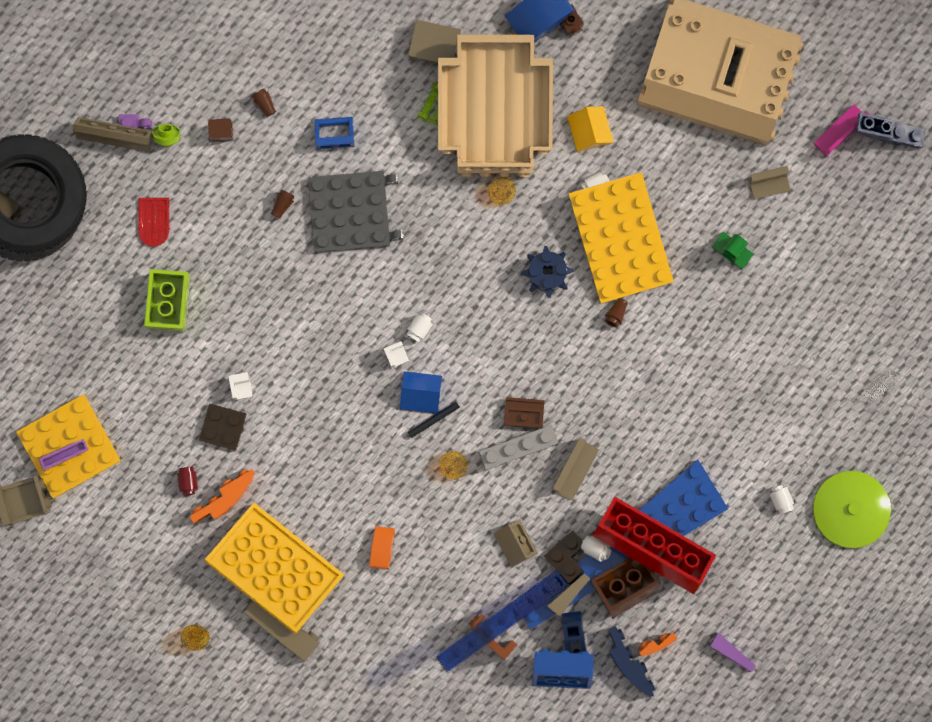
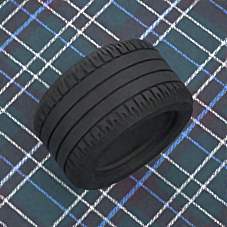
(50, 234)

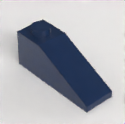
(573, 632)

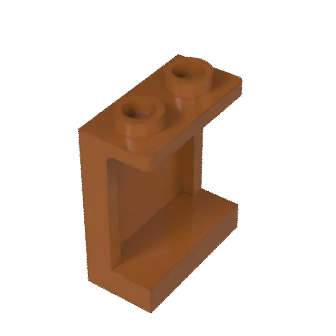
(502, 652)

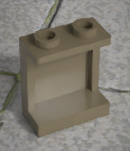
(433, 42)
(23, 501)

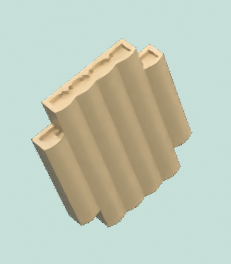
(495, 105)

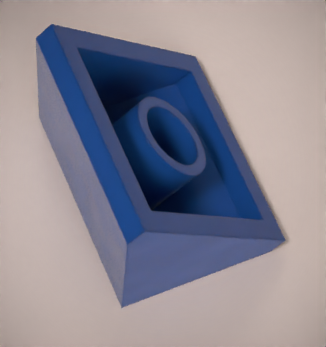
(420, 392)

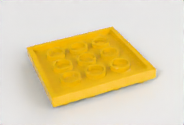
(64, 427)

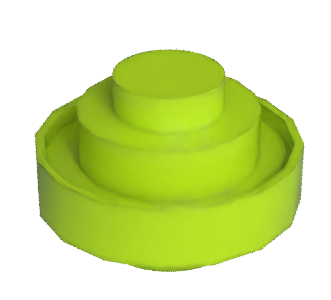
(166, 134)

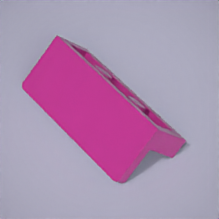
(838, 131)

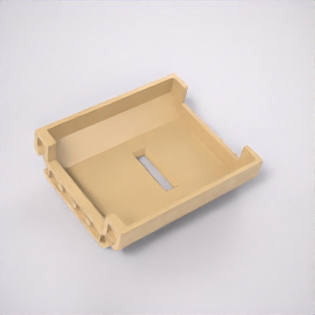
(693, 62)

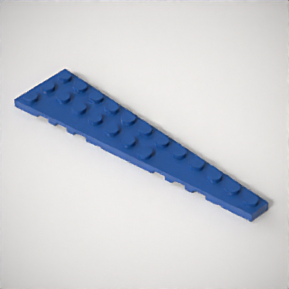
(680, 506)

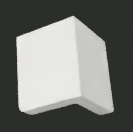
(396, 355)
(240, 386)

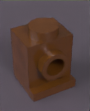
(574, 27)

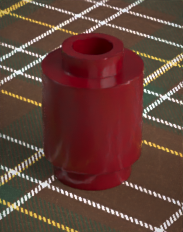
(187, 481)

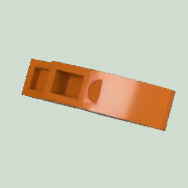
(231, 494)

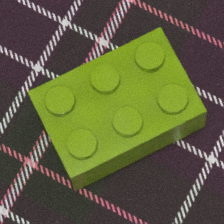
(167, 300)

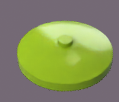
(851, 509)

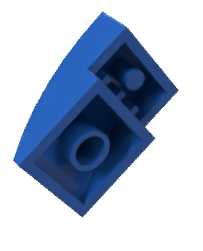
(538, 16)

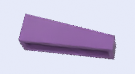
(63, 455)
(727, 649)

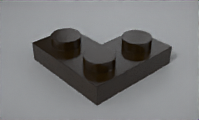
(562, 557)

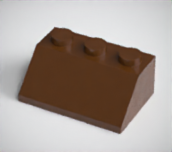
(625, 586)

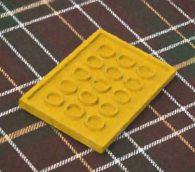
(620, 237)
(274, 568)

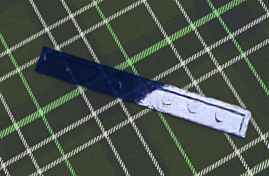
(501, 621)

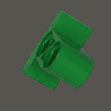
(733, 249)

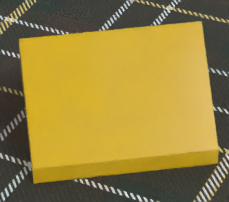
(590, 128)

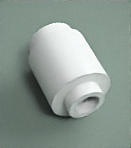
(594, 180)
(419, 327)
(781, 499)
(596, 548)

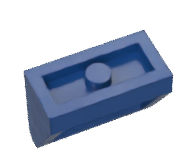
(334, 142)

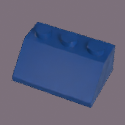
(563, 669)

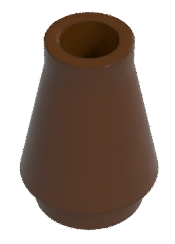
(264, 102)
(282, 203)
(616, 314)

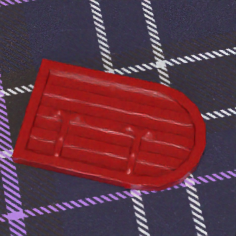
(153, 220)

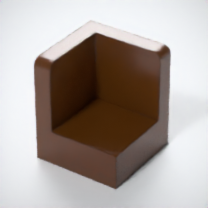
(220, 130)

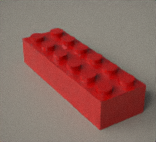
(654, 545)

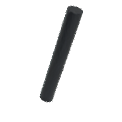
(434, 419)

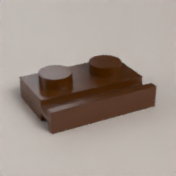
(524, 412)

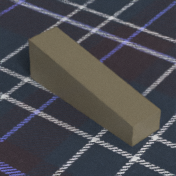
(565, 598)

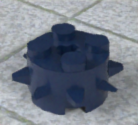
(547, 282)

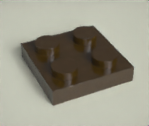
(222, 427)

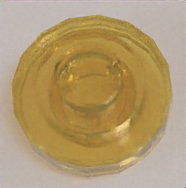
(501, 190)
(453, 465)
(195, 637)

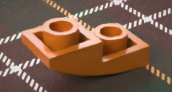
(382, 547)
(651, 647)

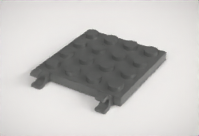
(350, 211)

